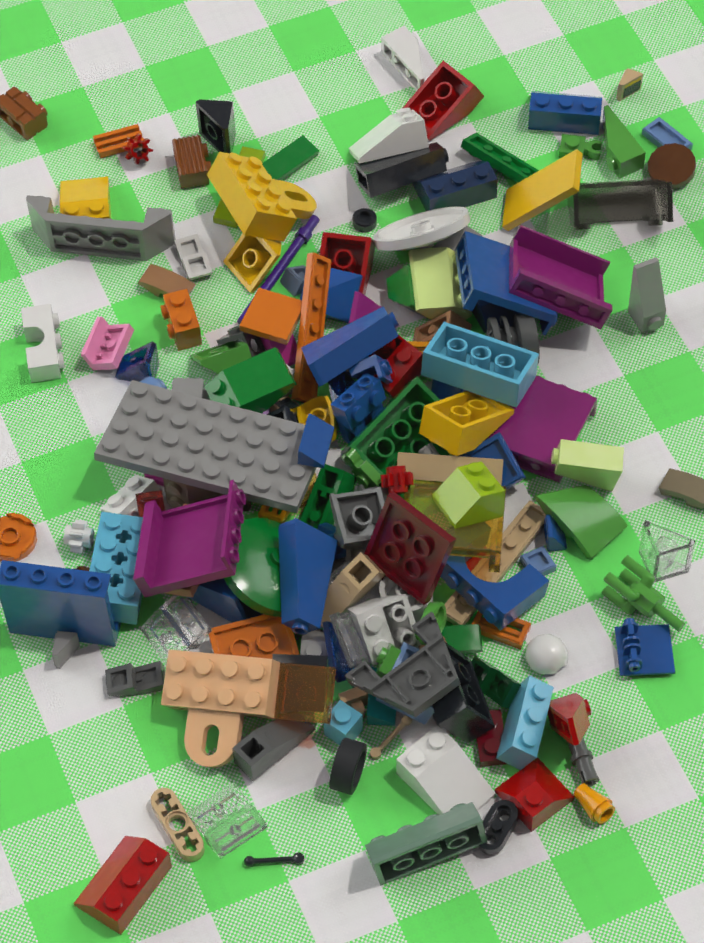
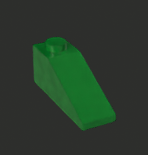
(328, 481)

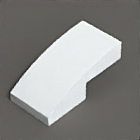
(193, 257)

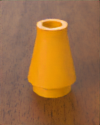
(595, 804)

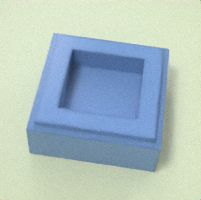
(539, 560)

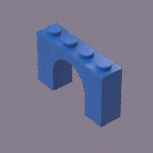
(497, 601)

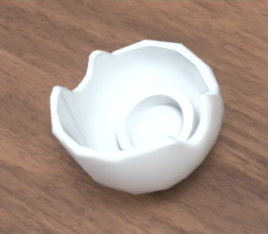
(546, 654)

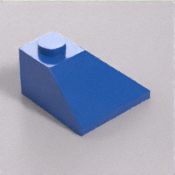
(341, 294)

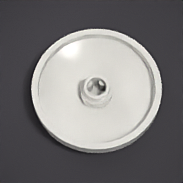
(422, 229)

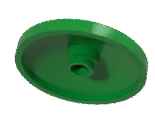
(259, 567)

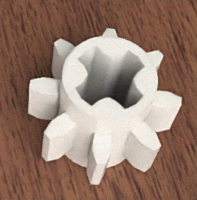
(78, 536)

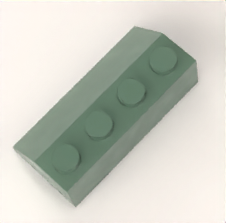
(426, 842)

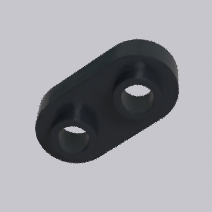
(497, 828)

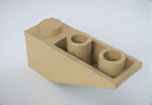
(351, 585)

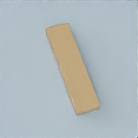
(440, 467)

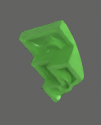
(583, 516)

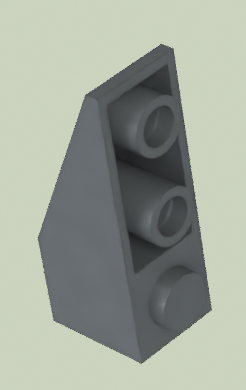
(268, 745)

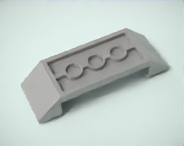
(102, 236)

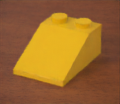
(86, 197)
(462, 421)

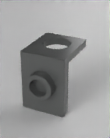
(235, 333)

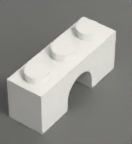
(39, 326)

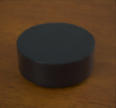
(364, 220)

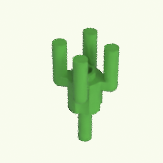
(639, 594)

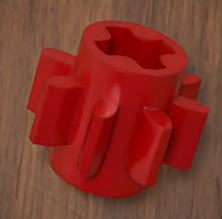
(141, 154)
(397, 479)

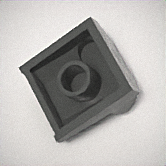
(356, 516)

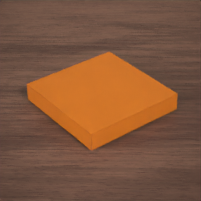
(272, 316)

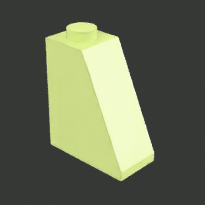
(589, 463)

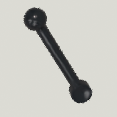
(297, 859)

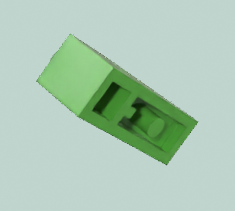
(622, 150)

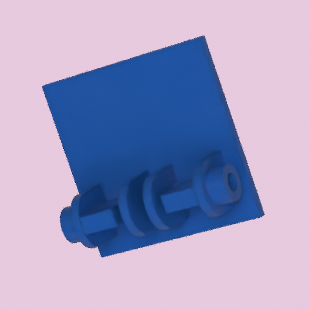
(644, 649)

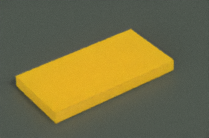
(542, 190)

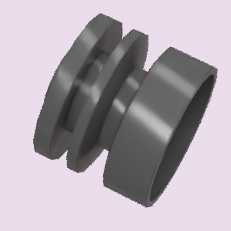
(521, 334)

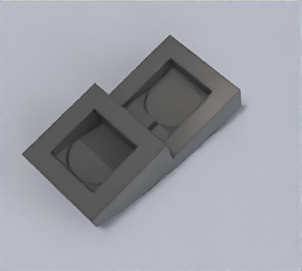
(132, 680)

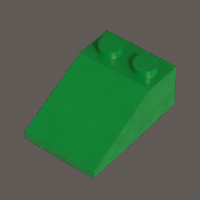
(253, 382)

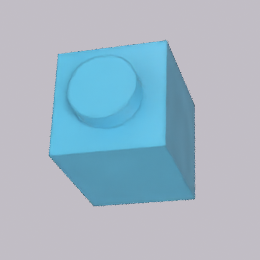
(344, 723)

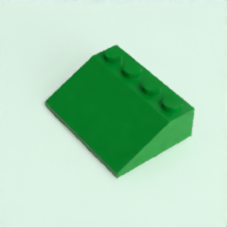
(396, 429)

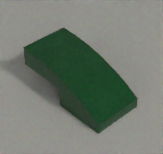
(495, 683)

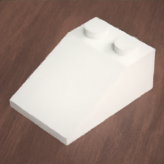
(393, 136)
(442, 773)

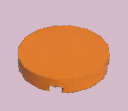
(16, 537)

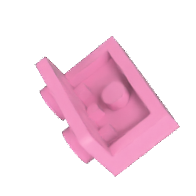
(106, 345)

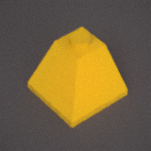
(252, 259)

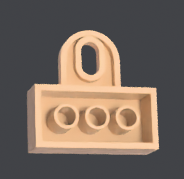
(218, 693)

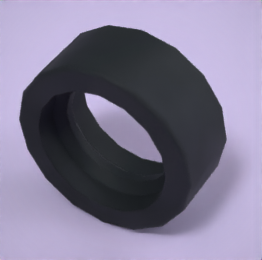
(348, 766)

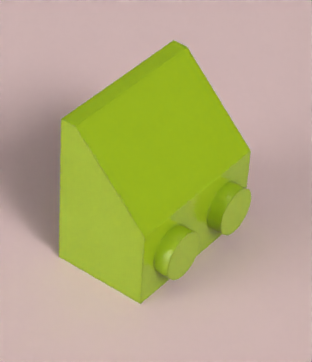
(470, 496)

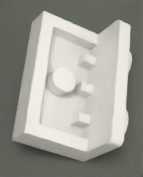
(125, 501)

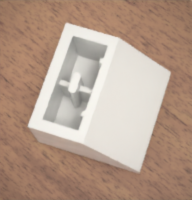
(384, 622)

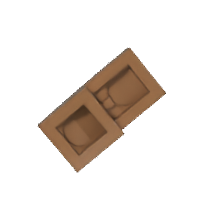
(161, 280)

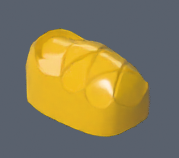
(321, 408)

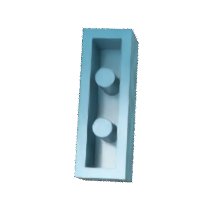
(525, 723)

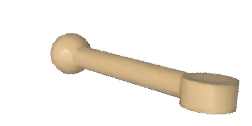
(375, 752)

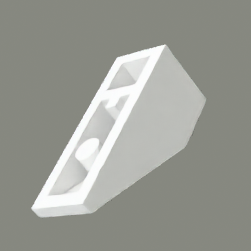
(403, 53)

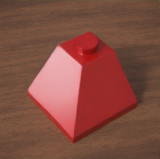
(535, 793)

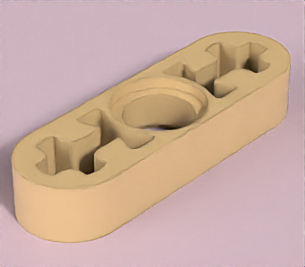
(177, 812)

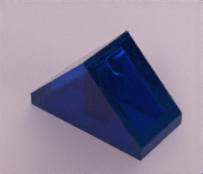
(139, 363)

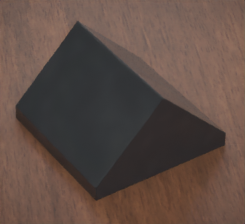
(217, 123)

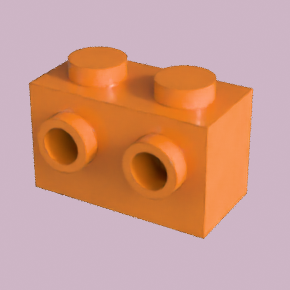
(182, 319)

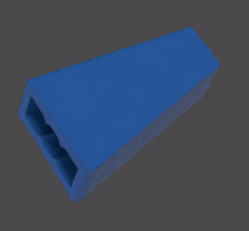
(349, 344)
(305, 574)
(222, 601)

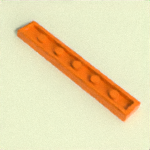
(311, 322)

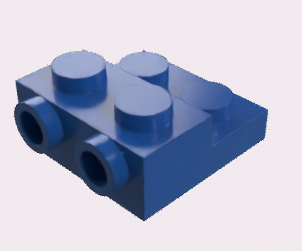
(358, 406)

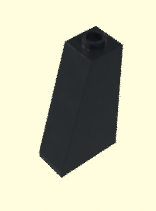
(400, 170)

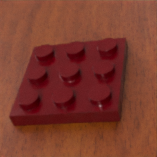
(409, 548)

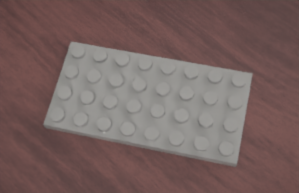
(207, 445)

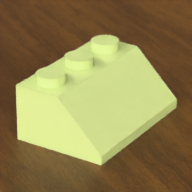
(436, 282)

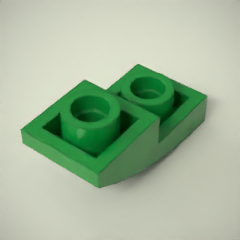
(464, 638)

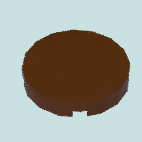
(672, 163)

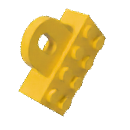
(255, 200)

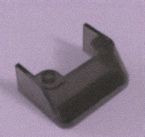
(621, 201)

